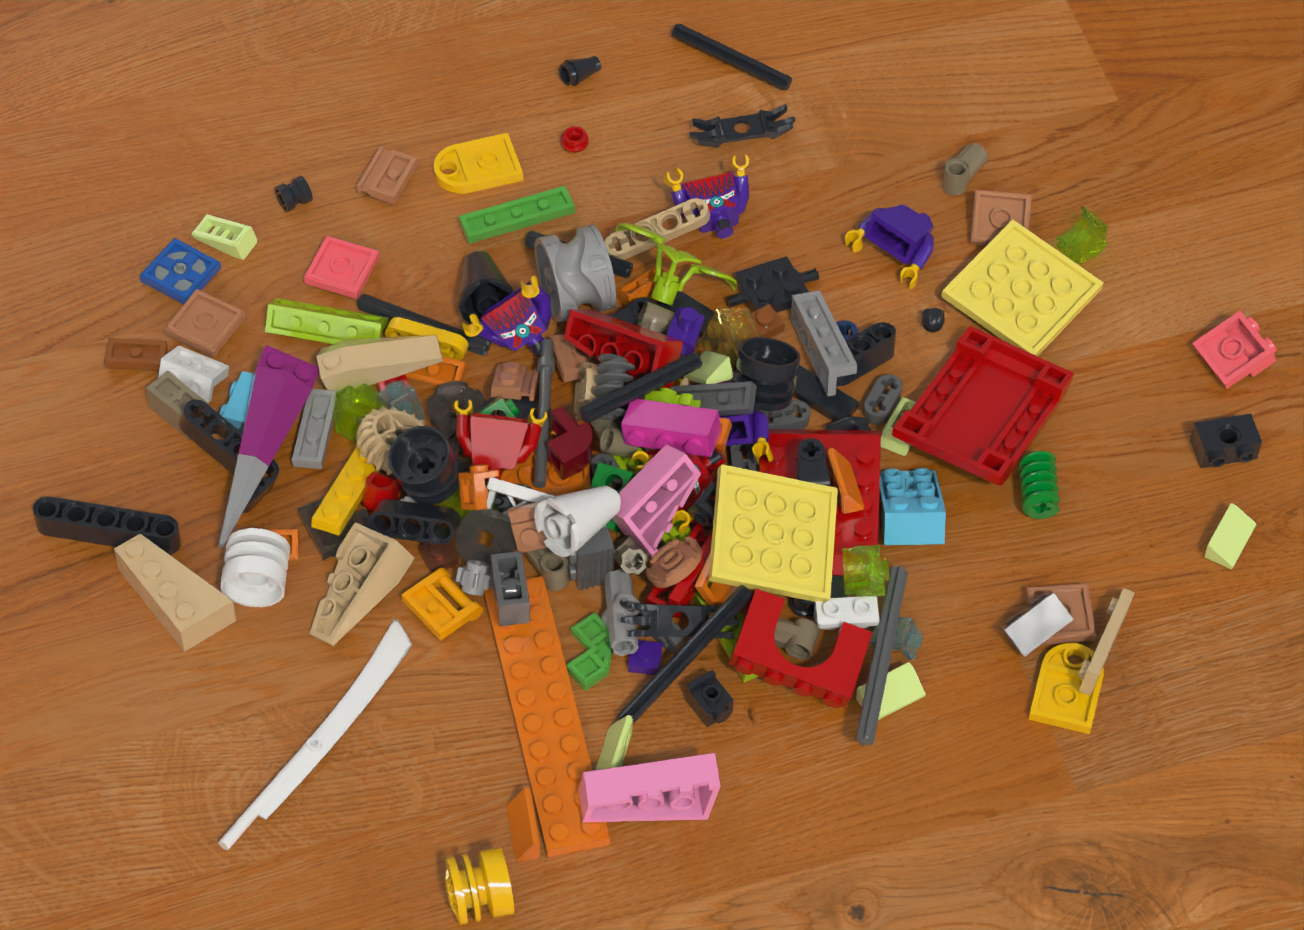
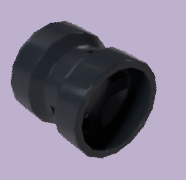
(292, 194)

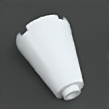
(575, 517)

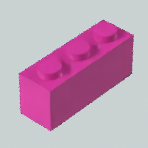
(679, 426)

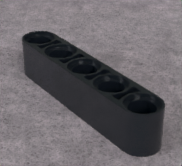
(92, 528)

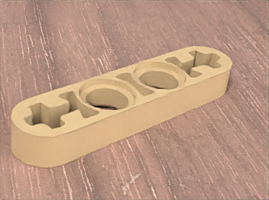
(655, 224)

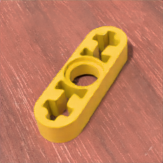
(450, 343)

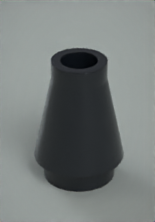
(577, 70)

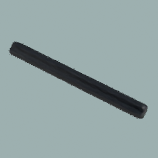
(687, 654)

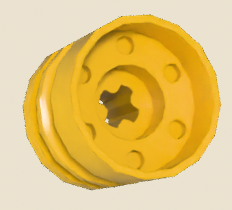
(479, 886)

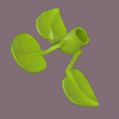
(667, 284)

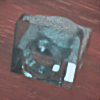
(402, 396)
(907, 637)

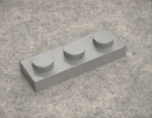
(315, 430)

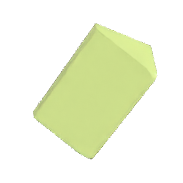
(714, 370)
(1230, 537)
(900, 690)
(616, 744)

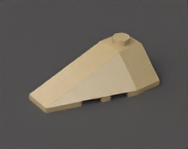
(375, 359)
(364, 575)

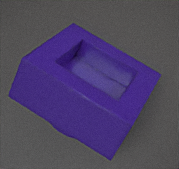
(646, 658)

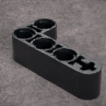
(193, 423)

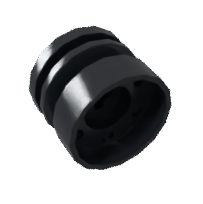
(771, 368)
(425, 465)

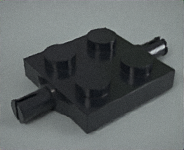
(770, 284)

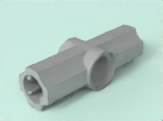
(618, 595)

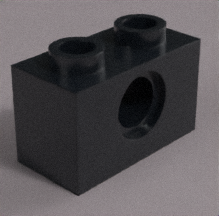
(1226, 441)

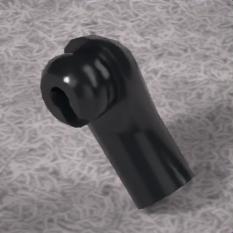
(849, 423)

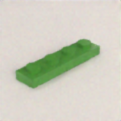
(516, 214)

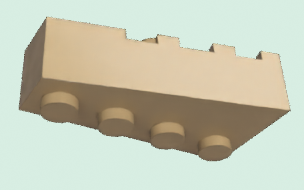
(175, 595)

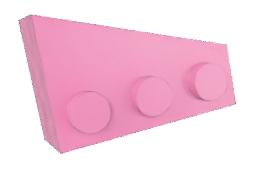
(654, 497)

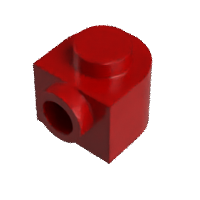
(374, 491)

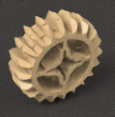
(379, 431)

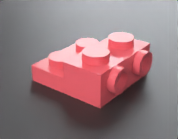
(1235, 349)

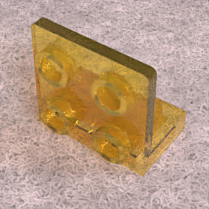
(727, 331)

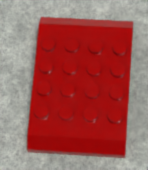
(985, 406)
(863, 452)

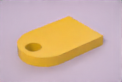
(478, 165)
(1058, 694)

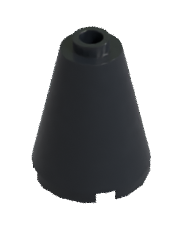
(481, 285)

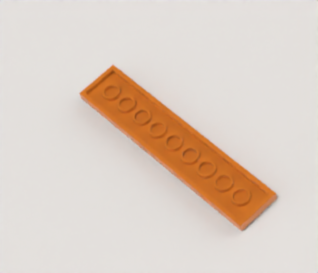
(546, 723)

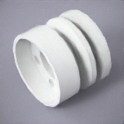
(255, 567)

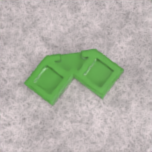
(596, 660)

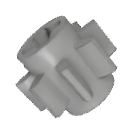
(474, 577)

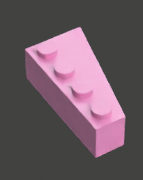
(651, 791)

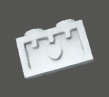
(194, 370)
(853, 610)

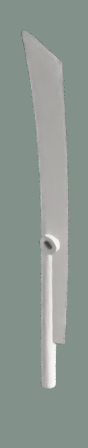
(376, 672)

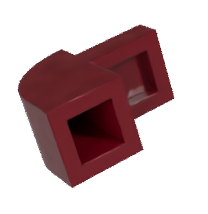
(573, 446)

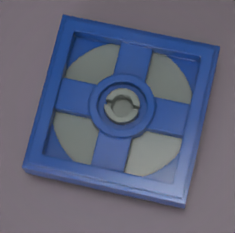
(180, 271)

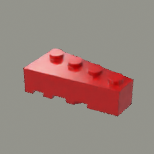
(603, 334)

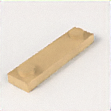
(1091, 670)

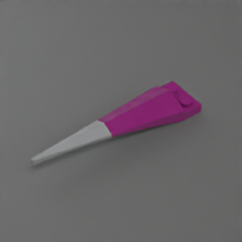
(275, 399)

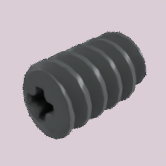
(610, 378)

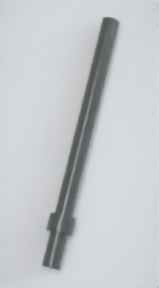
(545, 368)

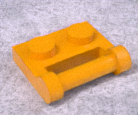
(435, 609)

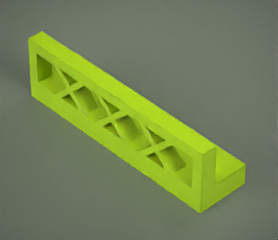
(321, 322)

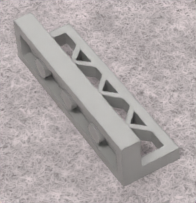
(821, 339)

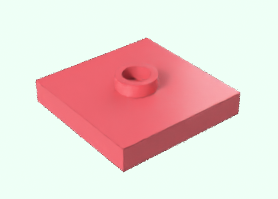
(341, 267)

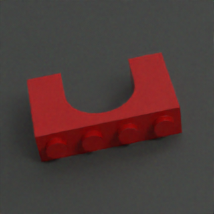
(758, 655)

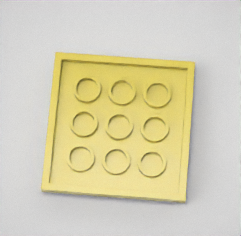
(1022, 289)
(773, 534)

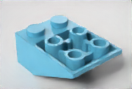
(911, 507)

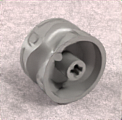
(576, 272)

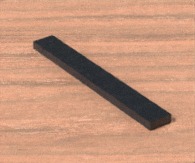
(807, 387)

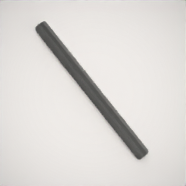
(881, 656)

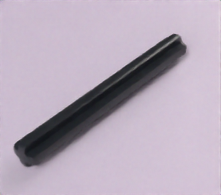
(731, 57)
(382, 308)
(640, 387)

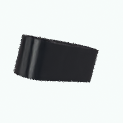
(870, 349)
(427, 515)

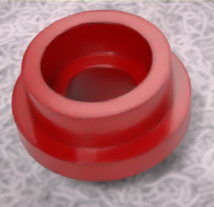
(574, 139)

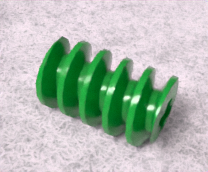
(1039, 485)

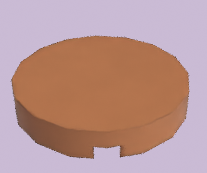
(674, 562)

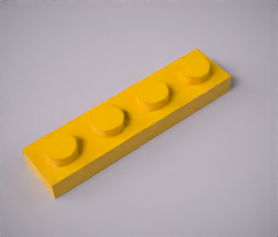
(343, 495)

